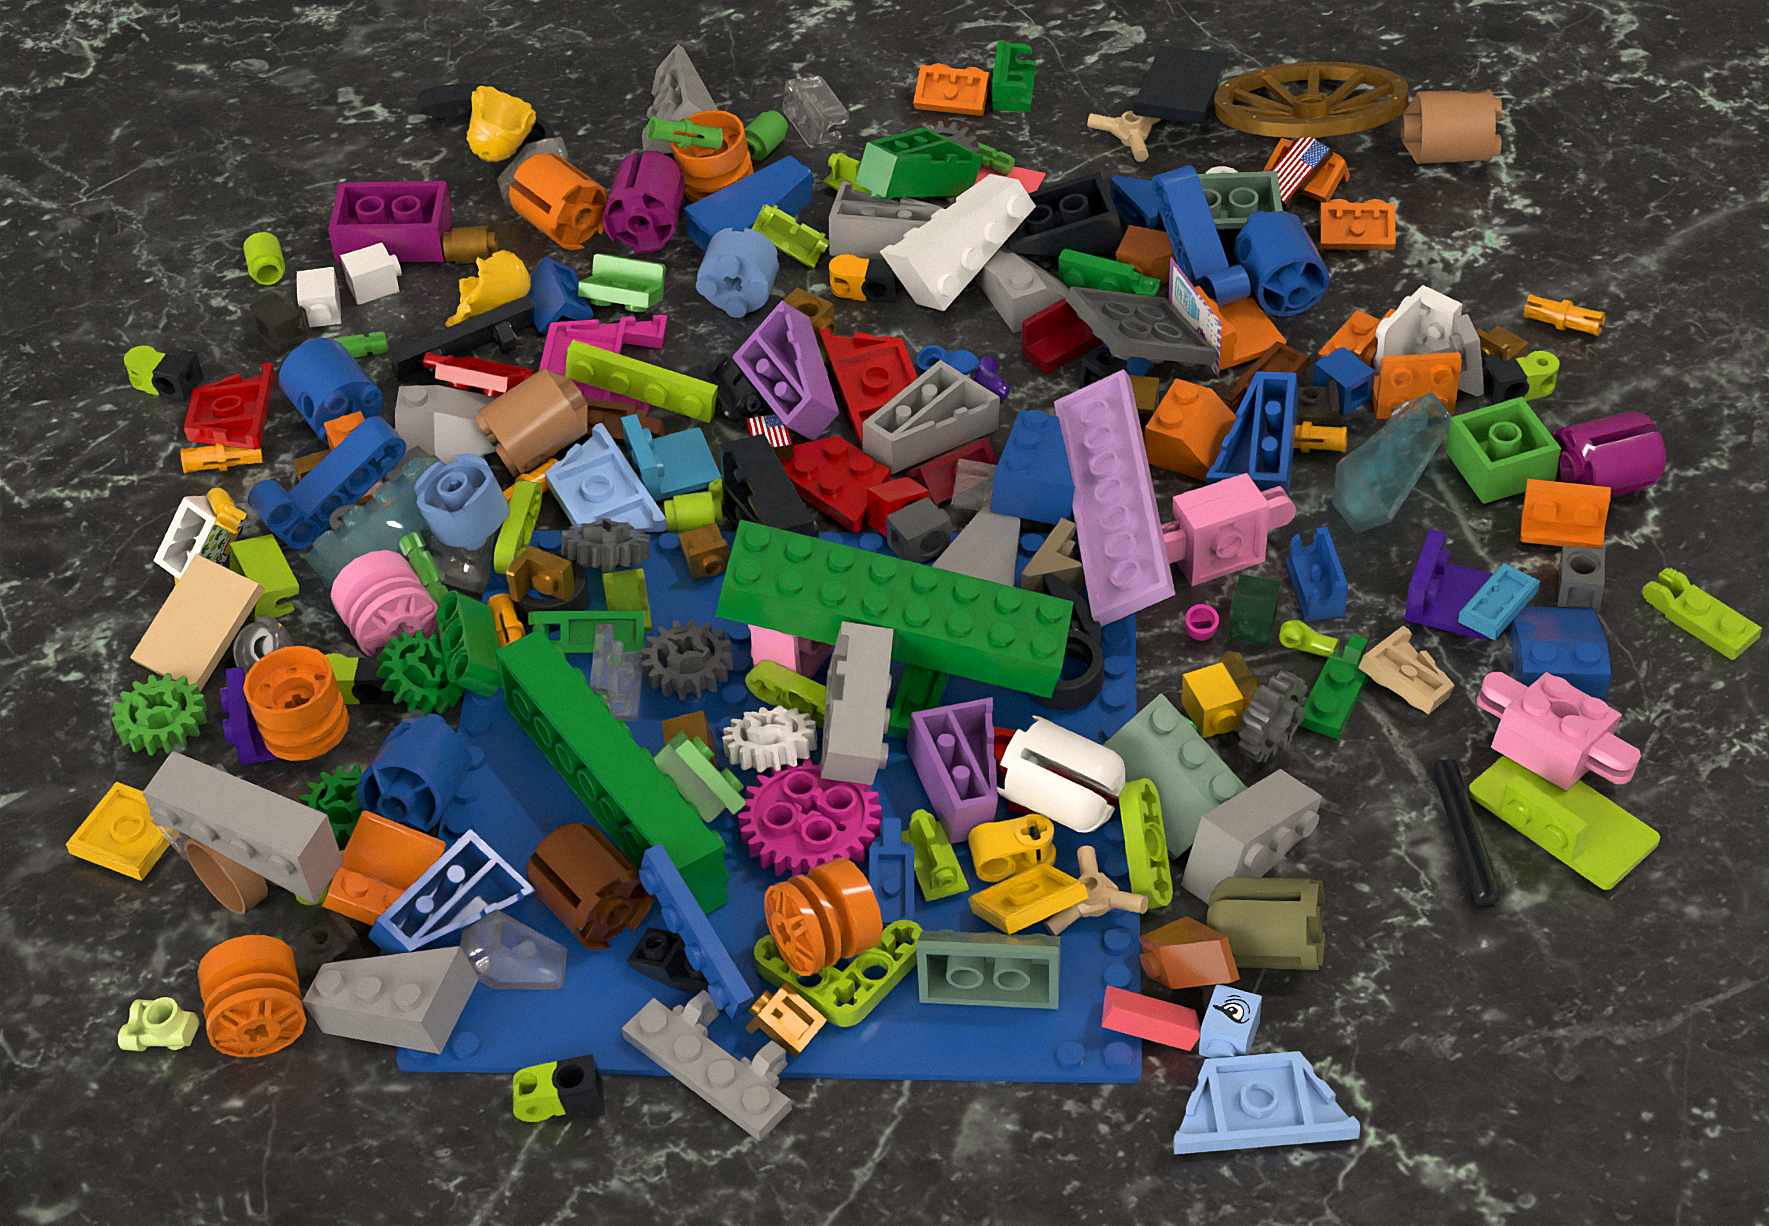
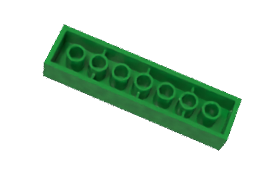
(936, 614)
(607, 767)

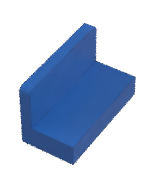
(556, 294)

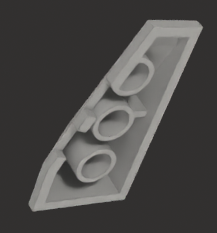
(677, 94)
(1018, 286)
(442, 421)
(985, 548)

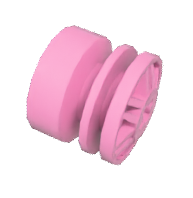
(381, 598)

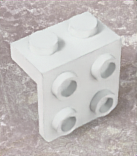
(1417, 326)

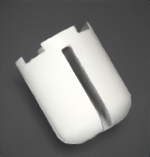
(1071, 756)

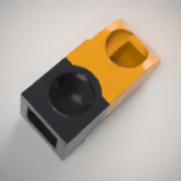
(863, 279)

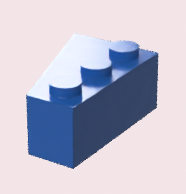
(1262, 434)
(1034, 471)
(450, 898)

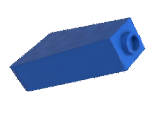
(738, 205)

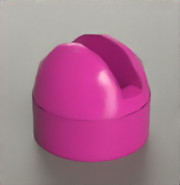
(1201, 617)

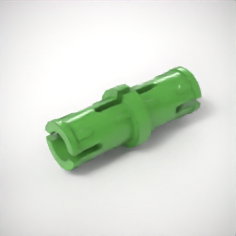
(663, 130)

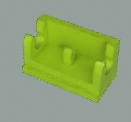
(264, 563)

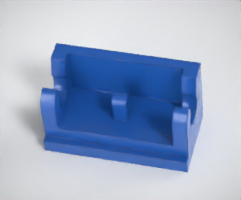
(1317, 577)

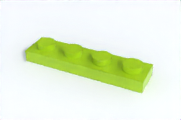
(641, 381)

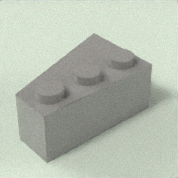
(868, 224)
(930, 418)
(856, 704)
(1250, 832)
(394, 998)

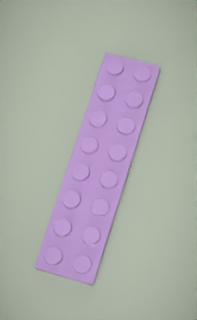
(1114, 500)

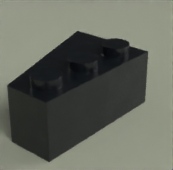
(760, 488)

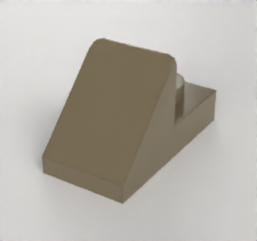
(1055, 557)

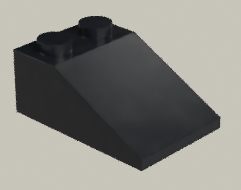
(1070, 217)

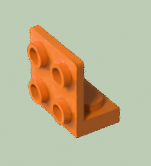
(1245, 331)
(1413, 376)
(379, 867)

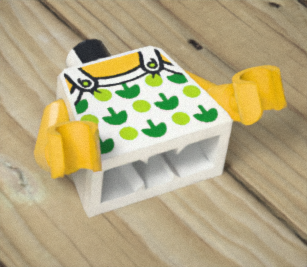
(203, 528)

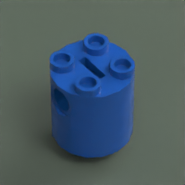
(1281, 263)
(327, 384)
(415, 773)

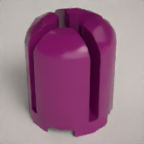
(644, 201)
(1612, 452)

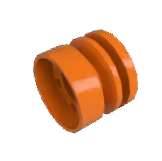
(710, 169)
(296, 703)
(823, 916)
(251, 996)

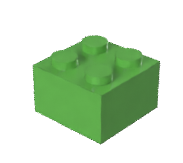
(1502, 449)

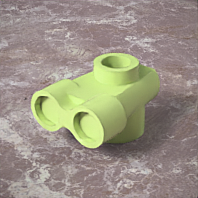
(158, 1024)

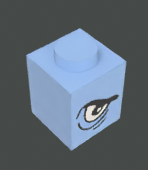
(1230, 1023)

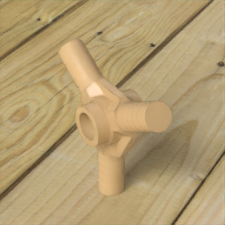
(1128, 128)
(1101, 892)

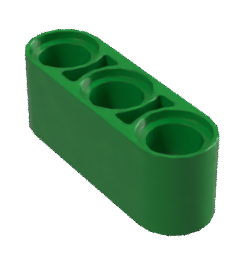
(469, 643)

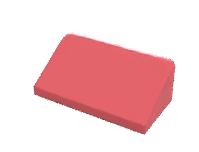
(1150, 1018)

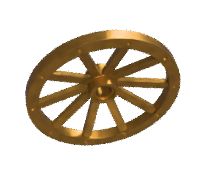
(1312, 112)

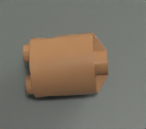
(1452, 126)
(534, 420)

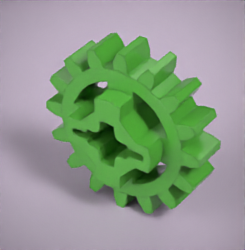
(159, 714)

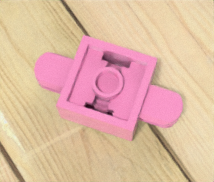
(1223, 527)
(1557, 730)

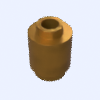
(468, 243)

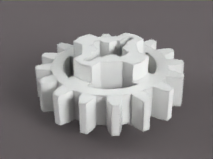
(770, 738)

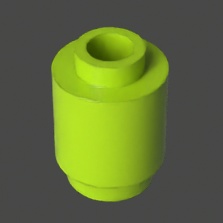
(264, 258)
(692, 511)

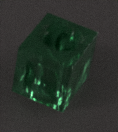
(1254, 609)

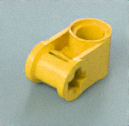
(1007, 846)

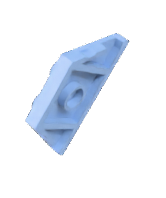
(601, 484)
(1261, 1104)

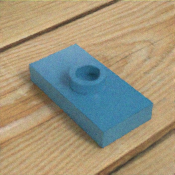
(1499, 601)

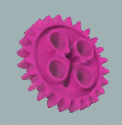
(808, 819)

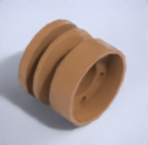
(227, 880)

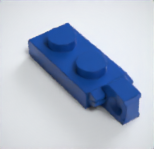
(892, 874)

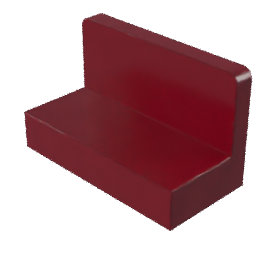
(1056, 337)
(940, 472)

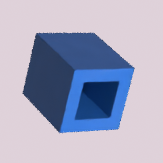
(1352, 378)

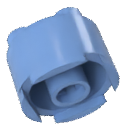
(738, 271)
(461, 501)

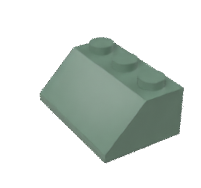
(1238, 195)
(1180, 764)
(989, 969)

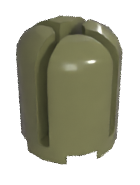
(1270, 921)

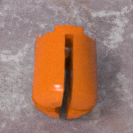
(558, 199)

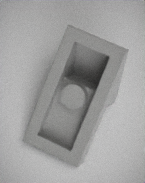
(1467, 343)

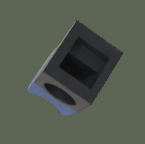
(1103, 364)

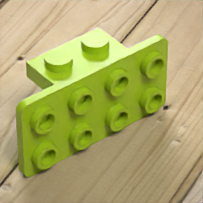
(1571, 824)

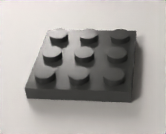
(1140, 326)

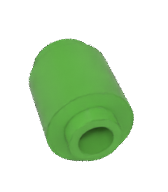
(765, 134)

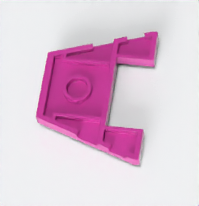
(603, 336)

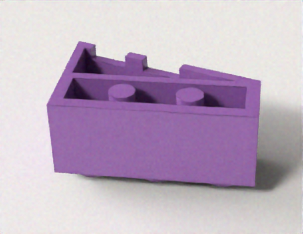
(790, 371)
(956, 764)

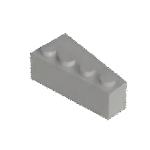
(246, 824)

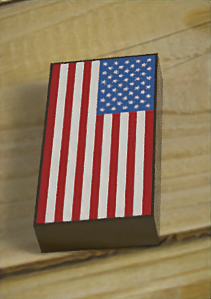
(1300, 166)
(775, 431)

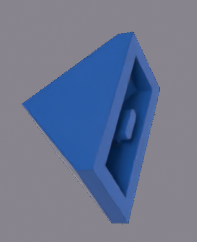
(1135, 202)

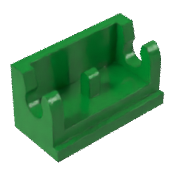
(1012, 78)

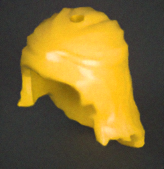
(498, 124)
(499, 282)

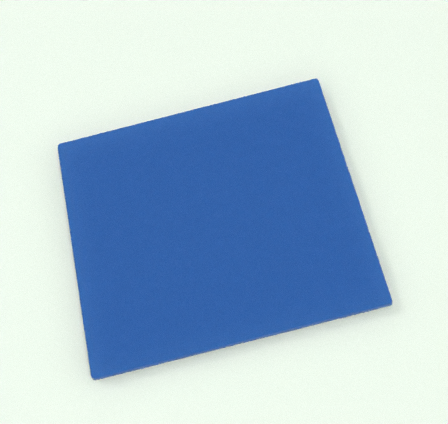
(519, 798)

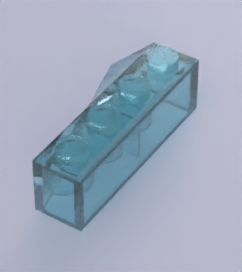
(1384, 468)
(372, 526)

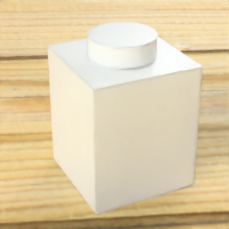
(371, 273)
(319, 296)

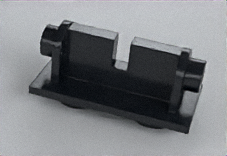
(734, 390)

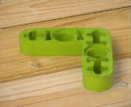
(840, 985)

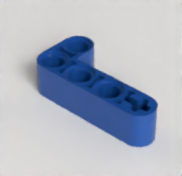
(1196, 237)
(336, 481)

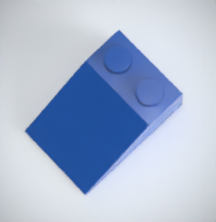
(1564, 644)

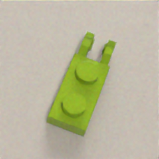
(1701, 614)

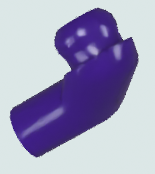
(986, 377)

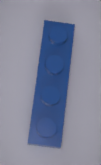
(702, 944)

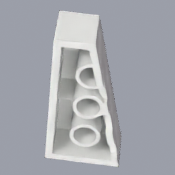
(958, 240)

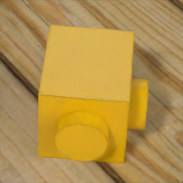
(1212, 700)

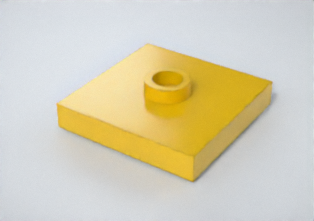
(120, 834)
(1027, 898)

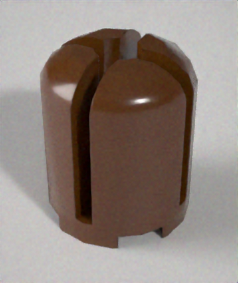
(587, 884)

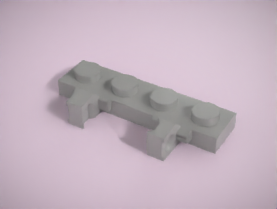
(680, 1045)

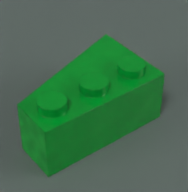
(917, 166)

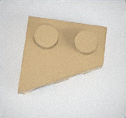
(1406, 672)

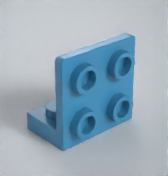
(670, 462)

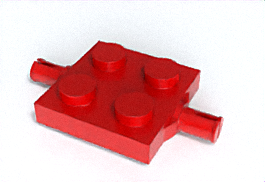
(470, 371)

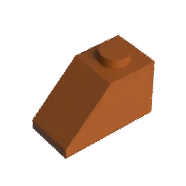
(1147, 251)
(1187, 955)

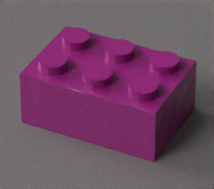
(400, 215)

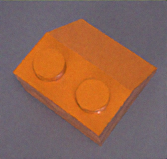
(1188, 430)

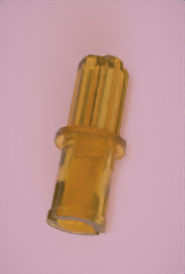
(1241, 676)

